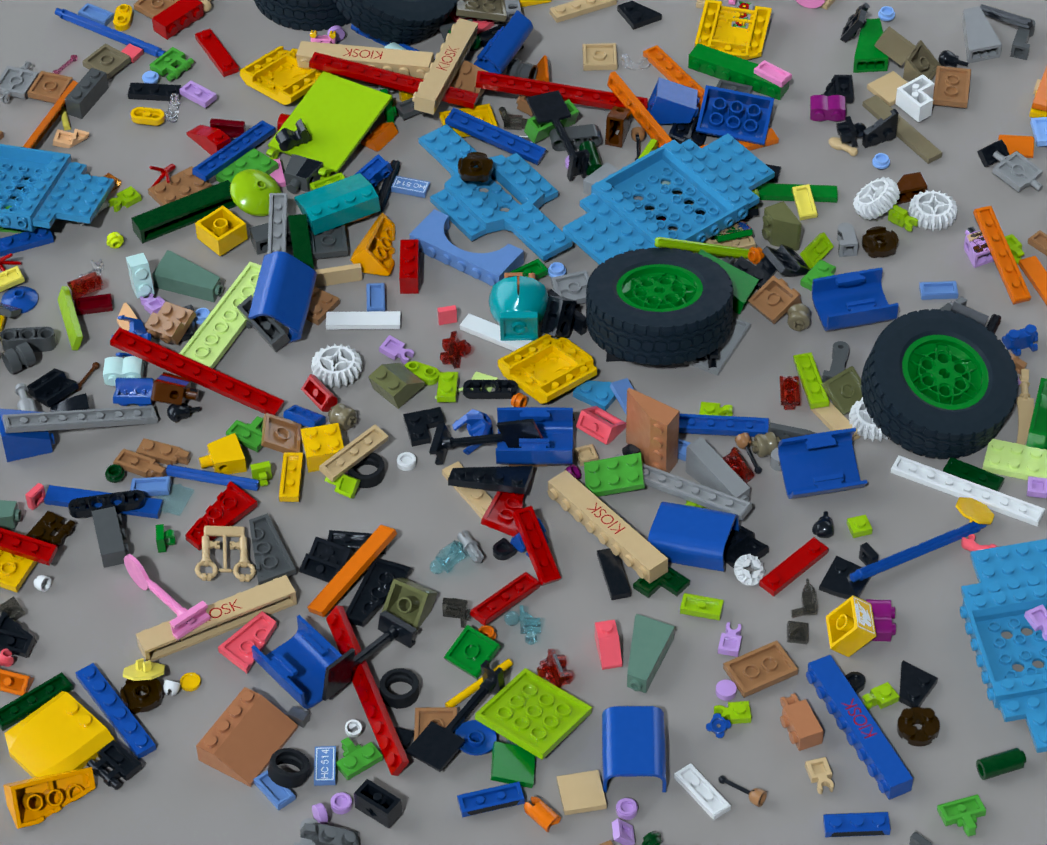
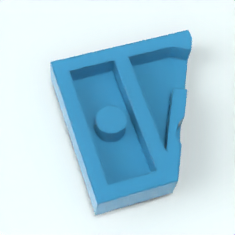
(595, 393)

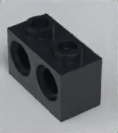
(558, 316)

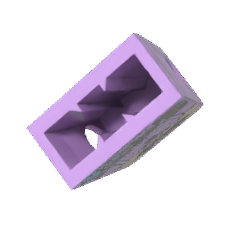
(976, 248)

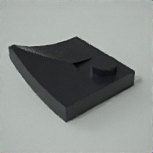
(838, 581)

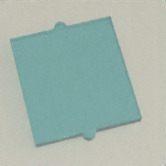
(176, 500)

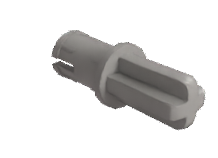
(470, 547)

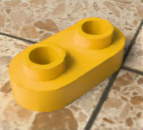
(123, 17)
(147, 116)

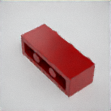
(177, 17)
(409, 266)

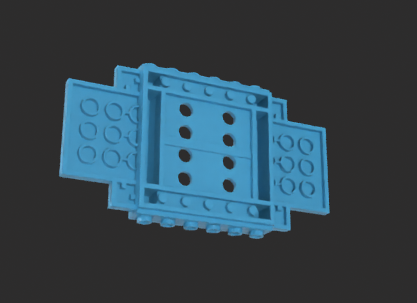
(713, 177)
(52, 192)
(1009, 585)

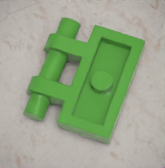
(167, 62)

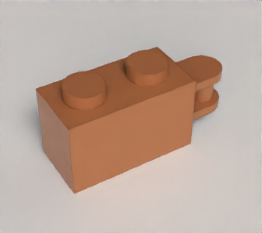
(800, 722)

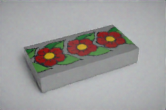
(743, 5)

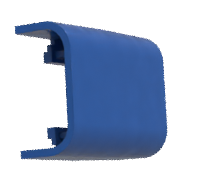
(504, 44)
(284, 292)
(852, 300)
(557, 433)
(819, 463)
(692, 534)
(300, 664)
(633, 743)

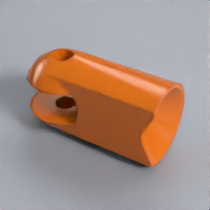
(541, 813)

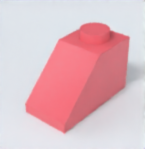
(608, 644)

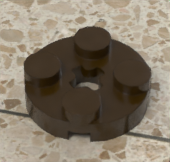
(481, 173)
(876, 249)
(143, 703)
(922, 716)

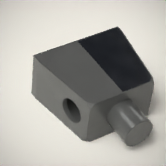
(301, 172)

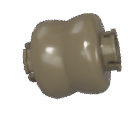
(798, 317)
(343, 415)
(764, 444)

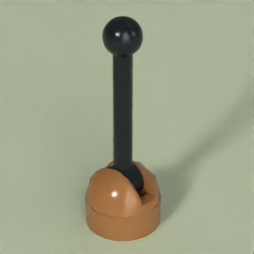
(637, 138)
(744, 442)
(756, 796)

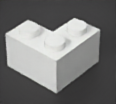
(916, 98)

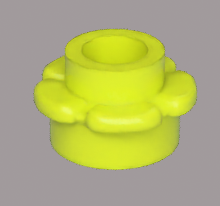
(115, 240)

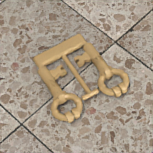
(225, 531)

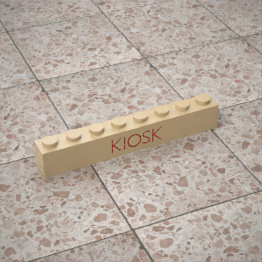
(395, 60)
(445, 66)
(607, 527)
(225, 616)

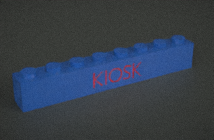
(859, 727)

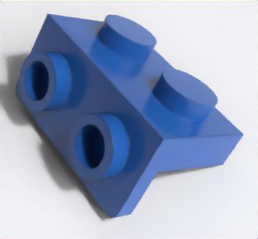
(376, 170)
(133, 391)

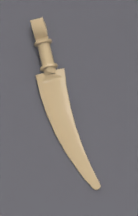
(1025, 408)

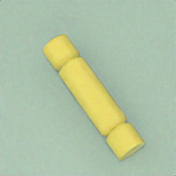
(65, 121)

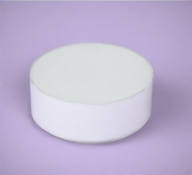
(406, 461)

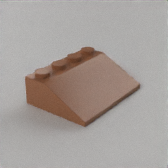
(653, 430)
(245, 737)

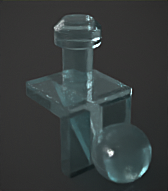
(448, 558)
(528, 624)

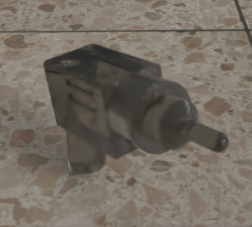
(512, 122)
(808, 600)

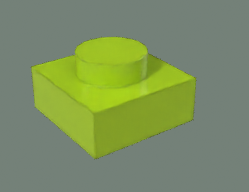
(859, 526)

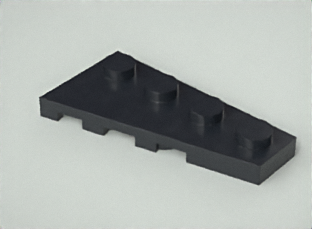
(503, 478)
(374, 590)

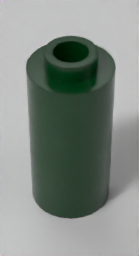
(594, 159)
(1000, 763)

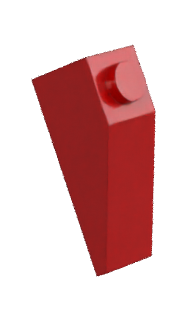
(209, 138)

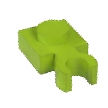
(125, 198)
(736, 711)

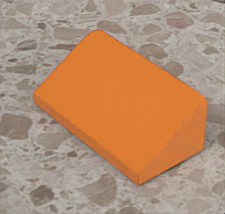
(542, 70)
(380, 136)
(1022, 144)
(14, 682)

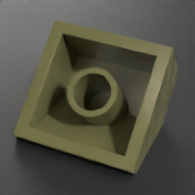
(781, 226)
(395, 383)
(409, 601)

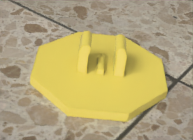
(143, 670)

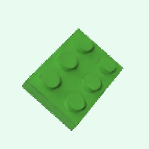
(251, 160)
(615, 474)

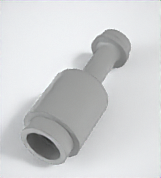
(25, 403)

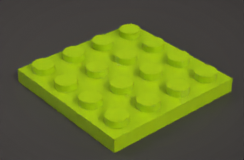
(533, 713)

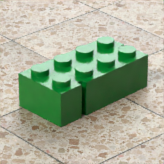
(1038, 428)

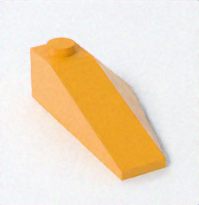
(376, 248)
(40, 797)

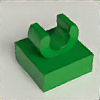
(164, 538)

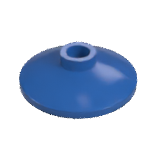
(21, 297)
(476, 731)

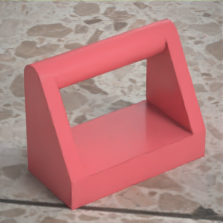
(598, 427)

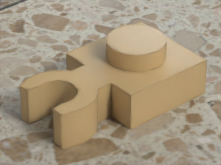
(820, 772)

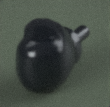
(949, 58)
(177, 412)
(823, 527)

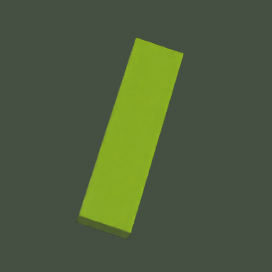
(70, 318)
(810, 380)

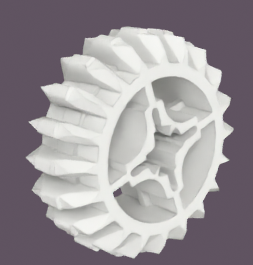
(876, 198)
(933, 210)
(336, 365)
(863, 423)

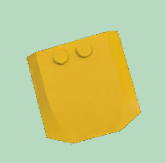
(717, 32)
(279, 76)
(548, 367)
(57, 737)

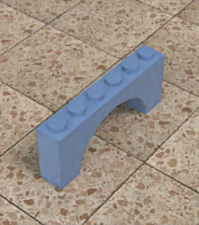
(482, 266)

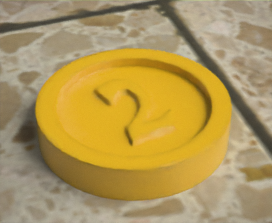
(190, 682)

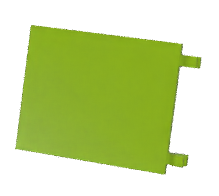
(337, 119)

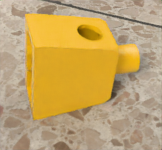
(224, 456)

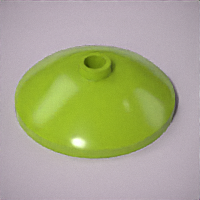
(248, 194)

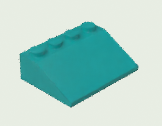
(338, 203)

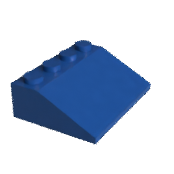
(735, 113)

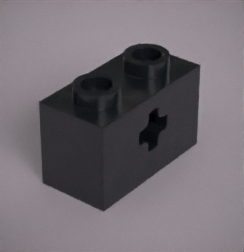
(378, 803)

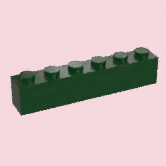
(182, 212)

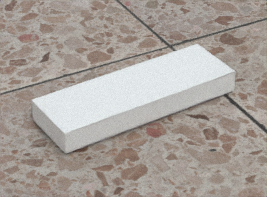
(702, 791)

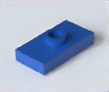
(304, 416)

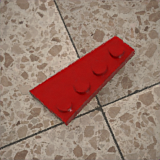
(226, 511)
(500, 511)

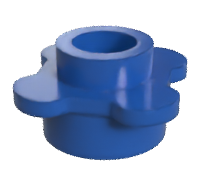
(712, 726)

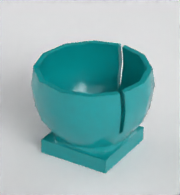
(518, 313)

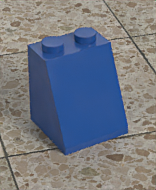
(673, 102)
(24, 444)

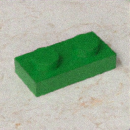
(389, 111)
(533, 267)

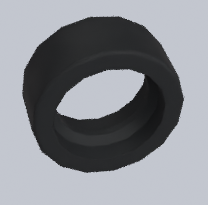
(373, 479)
(399, 675)
(292, 757)

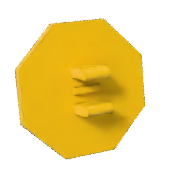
(974, 510)

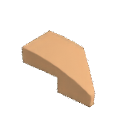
(68, 139)
(127, 311)

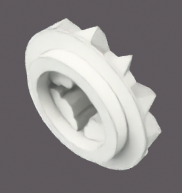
(744, 575)

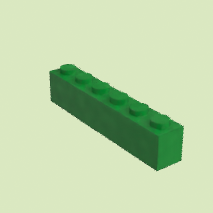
(733, 69)

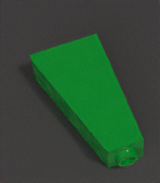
(867, 56)
(742, 282)

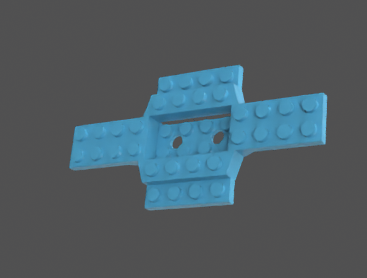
(479, 212)

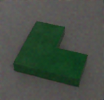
(671, 581)

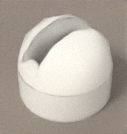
(42, 583)
(171, 686)
(352, 725)

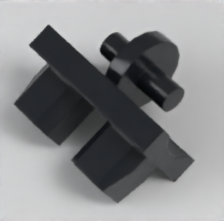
(849, 131)

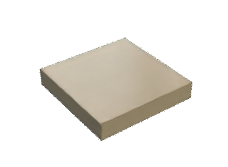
(599, 56)
(886, 87)
(581, 792)

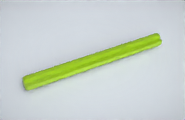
(692, 246)

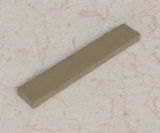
(905, 131)

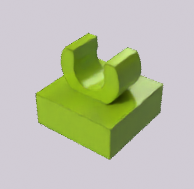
(262, 472)

